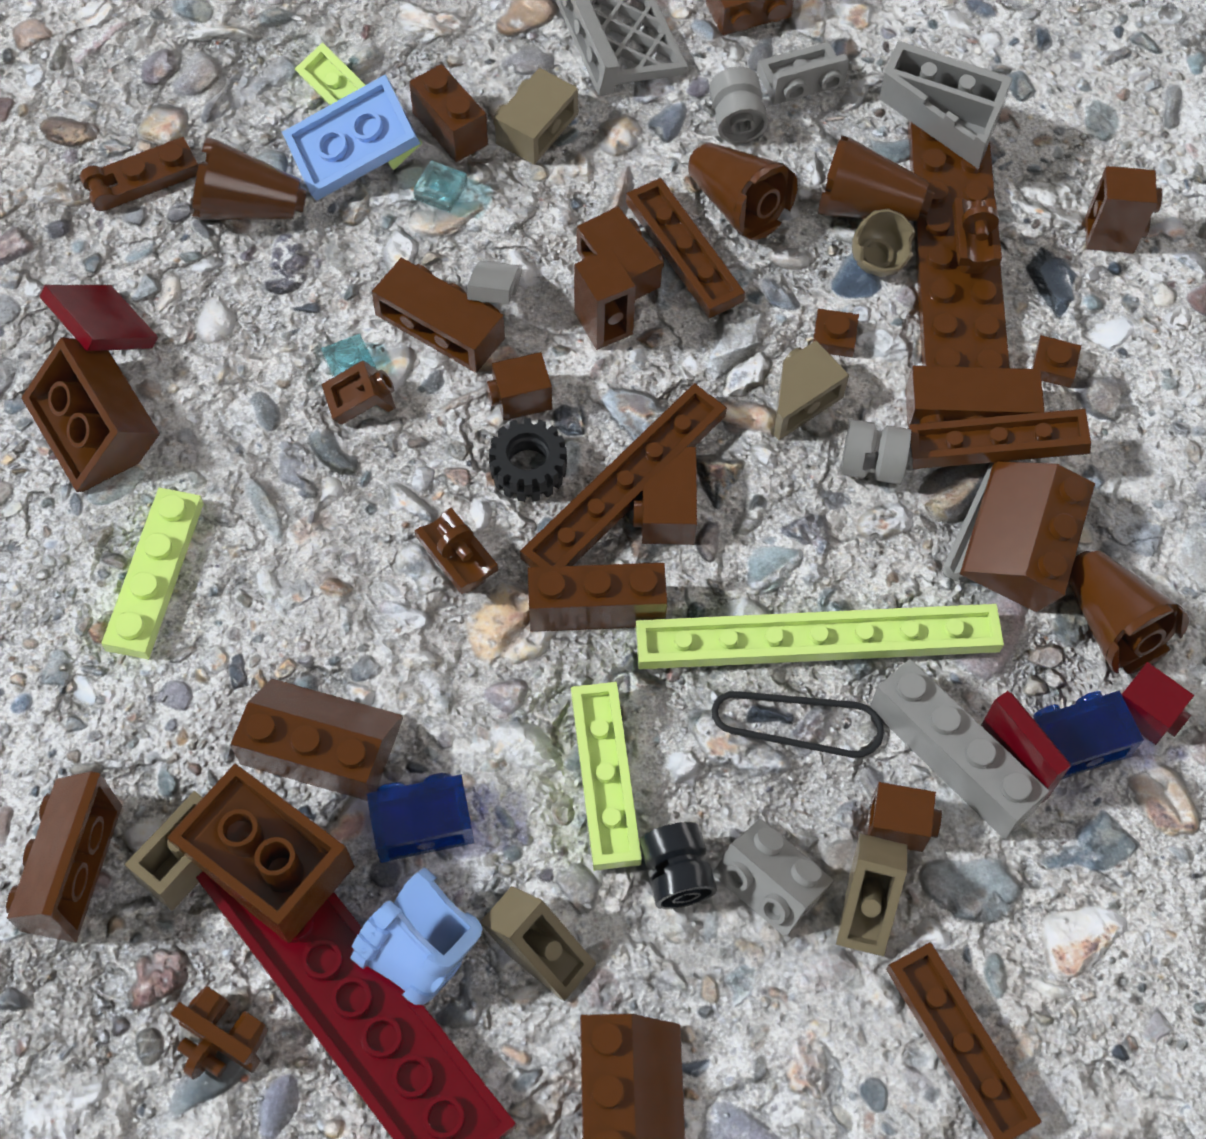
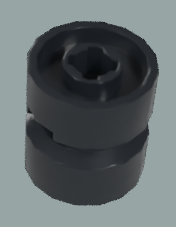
(680, 873)

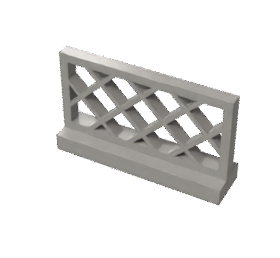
(602, 53)

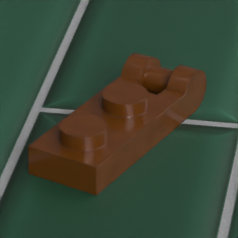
(139, 174)

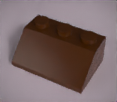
(88, 414)
(1028, 531)
(316, 738)
(64, 857)
(631, 1077)

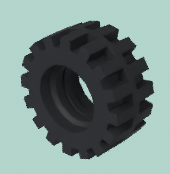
(522, 438)

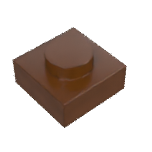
(836, 331)
(1056, 360)

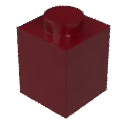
(1157, 703)

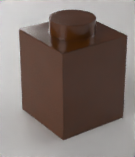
(520, 386)
(904, 815)

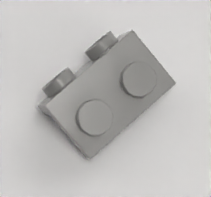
(803, 72)
(772, 876)

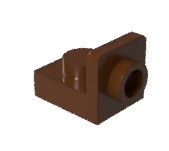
(358, 391)

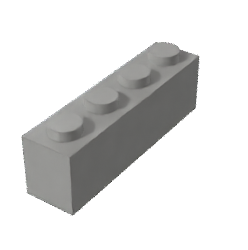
(958, 749)

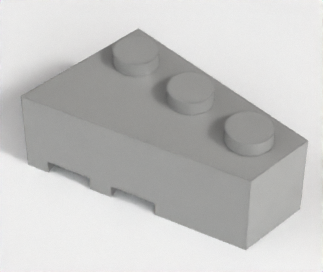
(946, 98)

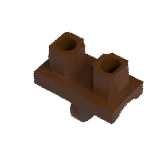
(976, 234)
(457, 551)
(201, 1020)

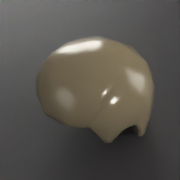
(883, 243)

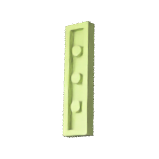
(334, 81)
(152, 573)
(605, 776)

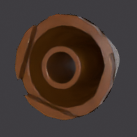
(868, 182)
(243, 187)
(744, 187)
(1124, 612)

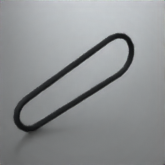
(793, 742)

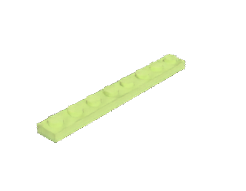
(818, 636)

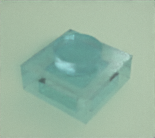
(440, 186)
(346, 354)

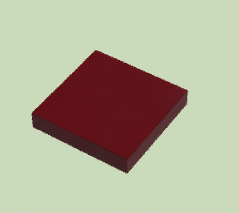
(98, 317)
(1025, 741)

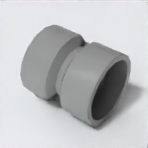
(738, 105)
(891, 450)

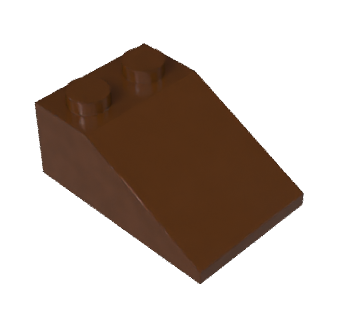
(263, 852)

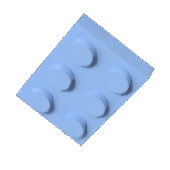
(350, 137)

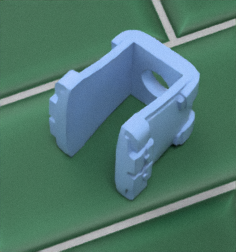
(417, 939)

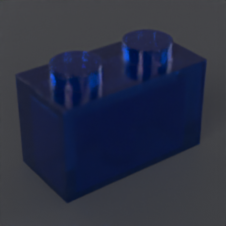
(1091, 731)
(420, 817)

